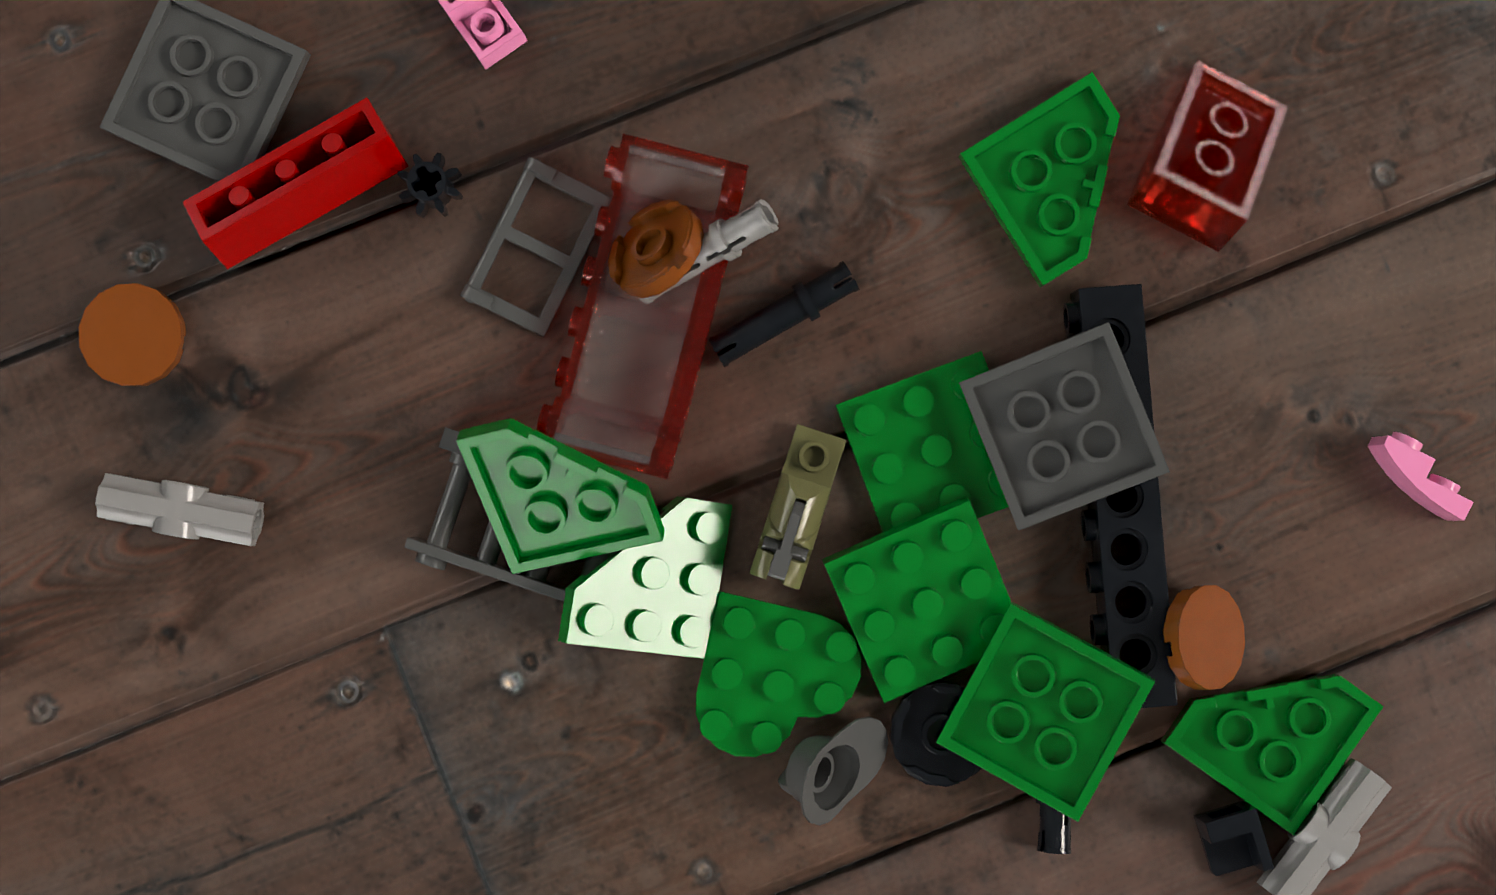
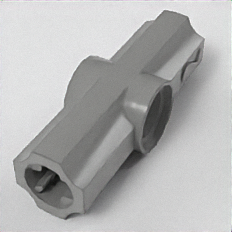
(179, 509)
(1327, 833)

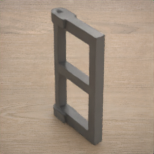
(503, 231)

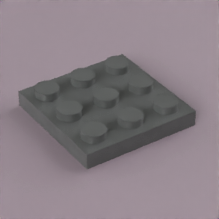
(204, 89)
(1064, 426)

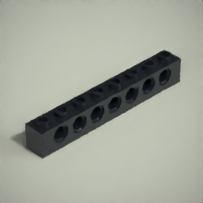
(1139, 520)

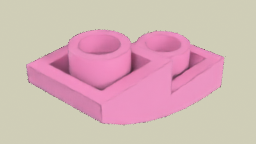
(485, 28)
(1409, 468)

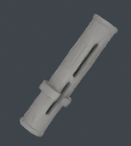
(728, 239)

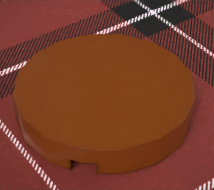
(656, 249)
(132, 335)
(1204, 637)

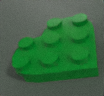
(769, 669)

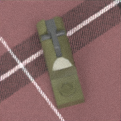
(798, 506)

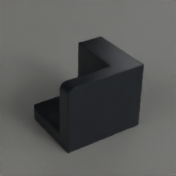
(1233, 839)

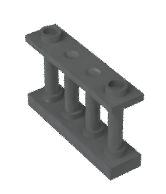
(436, 554)

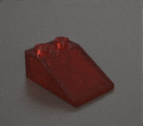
(1209, 157)

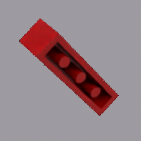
(295, 184)

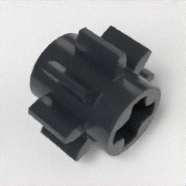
(416, 184)

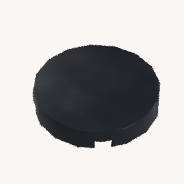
(916, 729)

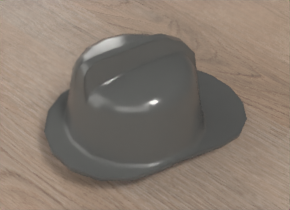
(834, 769)

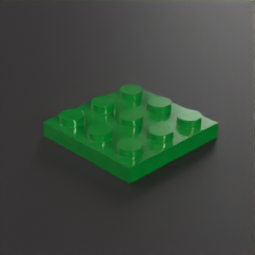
(921, 445)
(921, 597)
(1045, 711)

